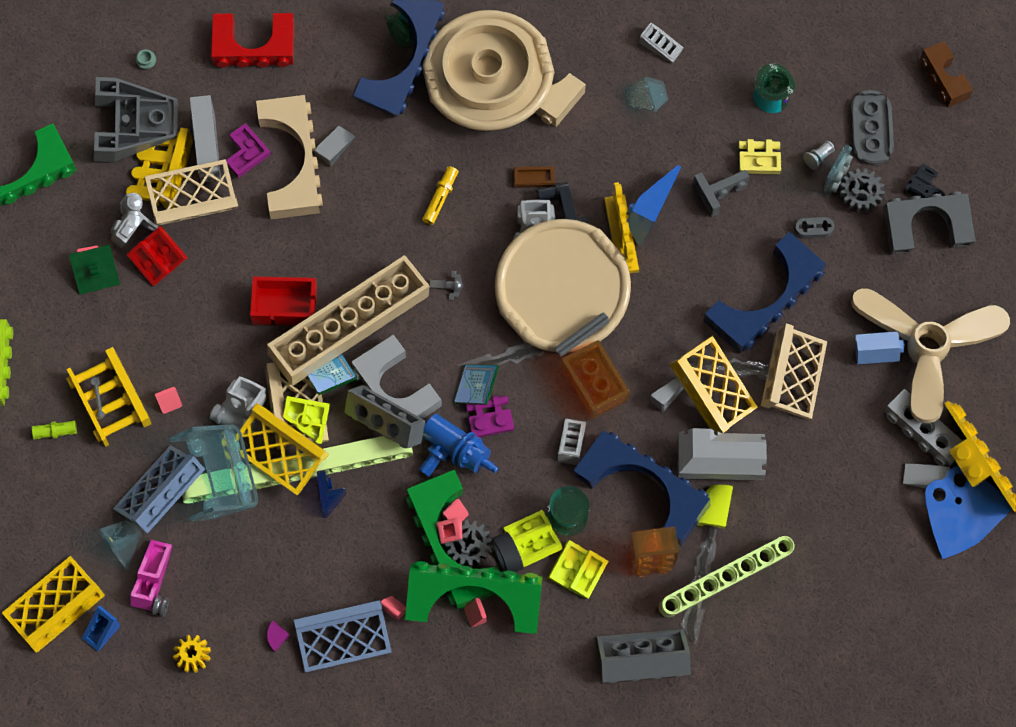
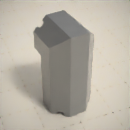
(721, 455)

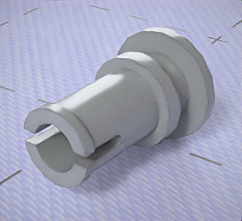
(815, 157)

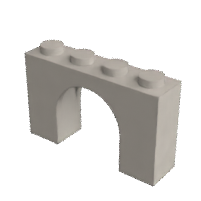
(379, 359)

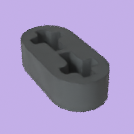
(814, 229)

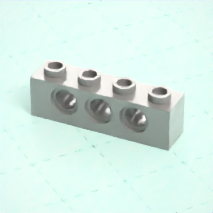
(927, 442)

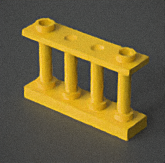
(119, 380)

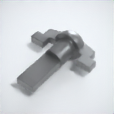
(456, 285)

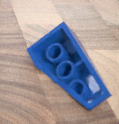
(645, 211)

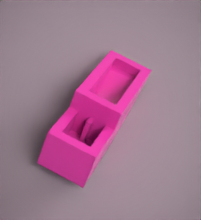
(150, 575)

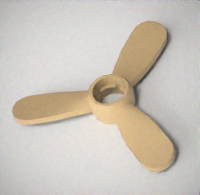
(927, 383)

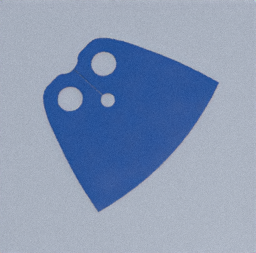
(963, 524)

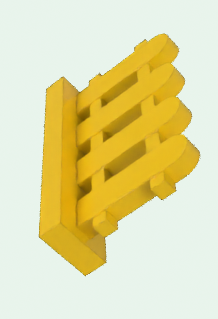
(172, 159)
(619, 228)

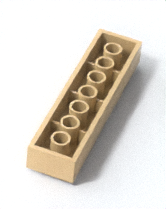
(348, 320)

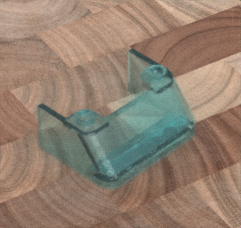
(226, 469)

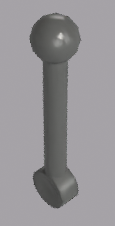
(95, 382)

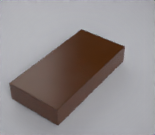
(534, 176)

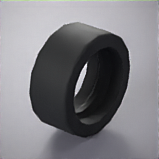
(507, 552)

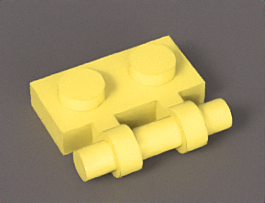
(760, 162)

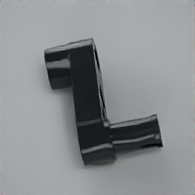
(562, 192)

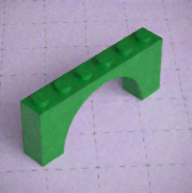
(50, 165)
(429, 502)
(430, 582)

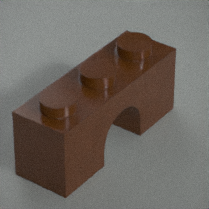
(951, 89)

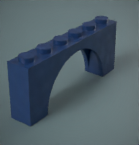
(391, 93)
(742, 327)
(612, 456)

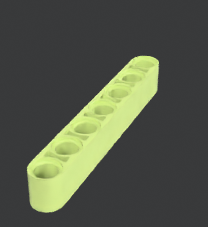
(734, 569)

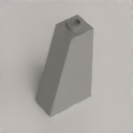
(205, 134)

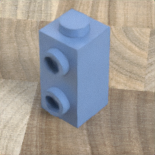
(878, 347)

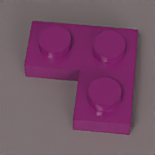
(251, 151)

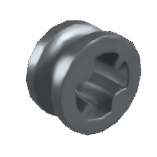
(160, 606)

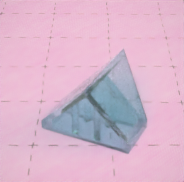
(646, 94)
(121, 540)

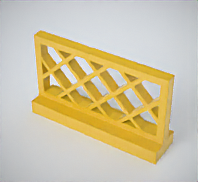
(702, 398)
(293, 437)
(65, 616)

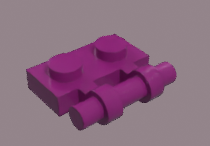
(493, 422)

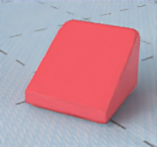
(168, 400)
(455, 510)
(450, 530)
(393, 607)
(475, 613)

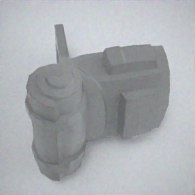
(534, 212)
(130, 220)
(239, 402)

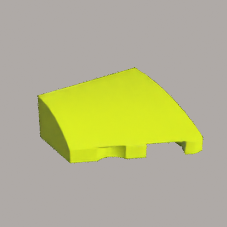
(719, 506)

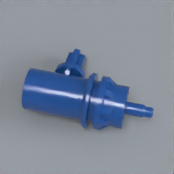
(448, 440)

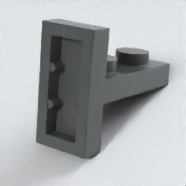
(719, 190)

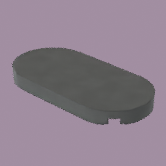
(872, 127)

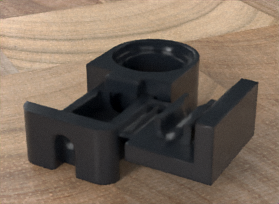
(920, 185)

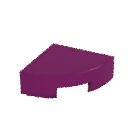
(276, 636)

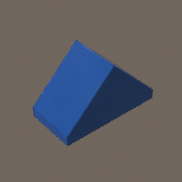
(100, 628)

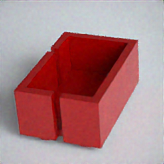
(282, 300)

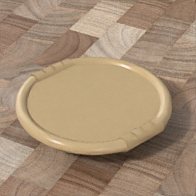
(488, 70)
(559, 281)

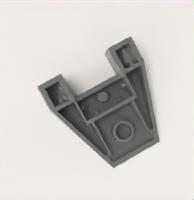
(141, 119)

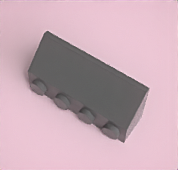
(644, 655)

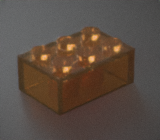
(595, 379)
(653, 551)

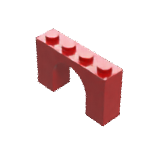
(276, 52)

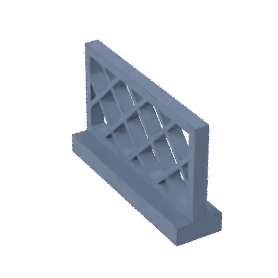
(163, 497)
(339, 617)

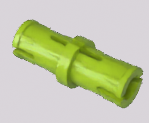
(54, 430)

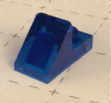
(328, 497)

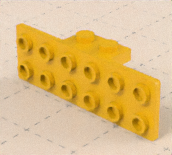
(973, 457)

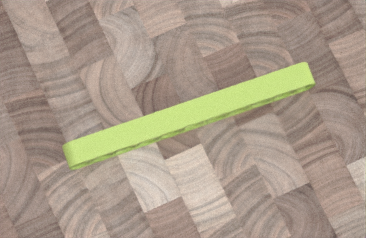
(340, 458)

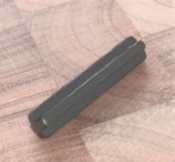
(582, 334)

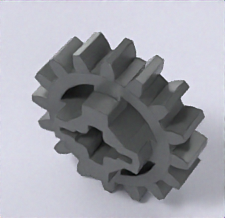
(862, 187)
(476, 546)

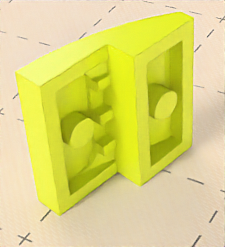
(534, 537)
(577, 569)

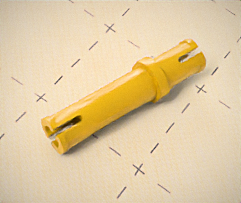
(443, 188)

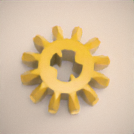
(200, 649)

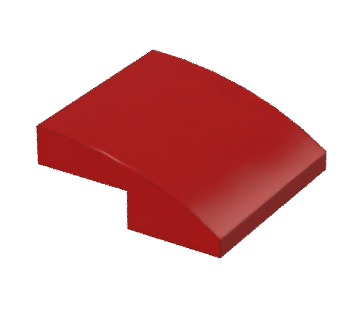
(157, 256)

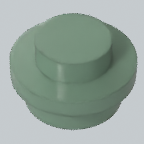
(145, 59)

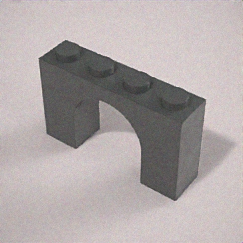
(952, 208)

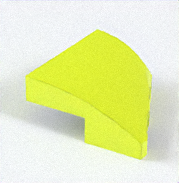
(307, 416)

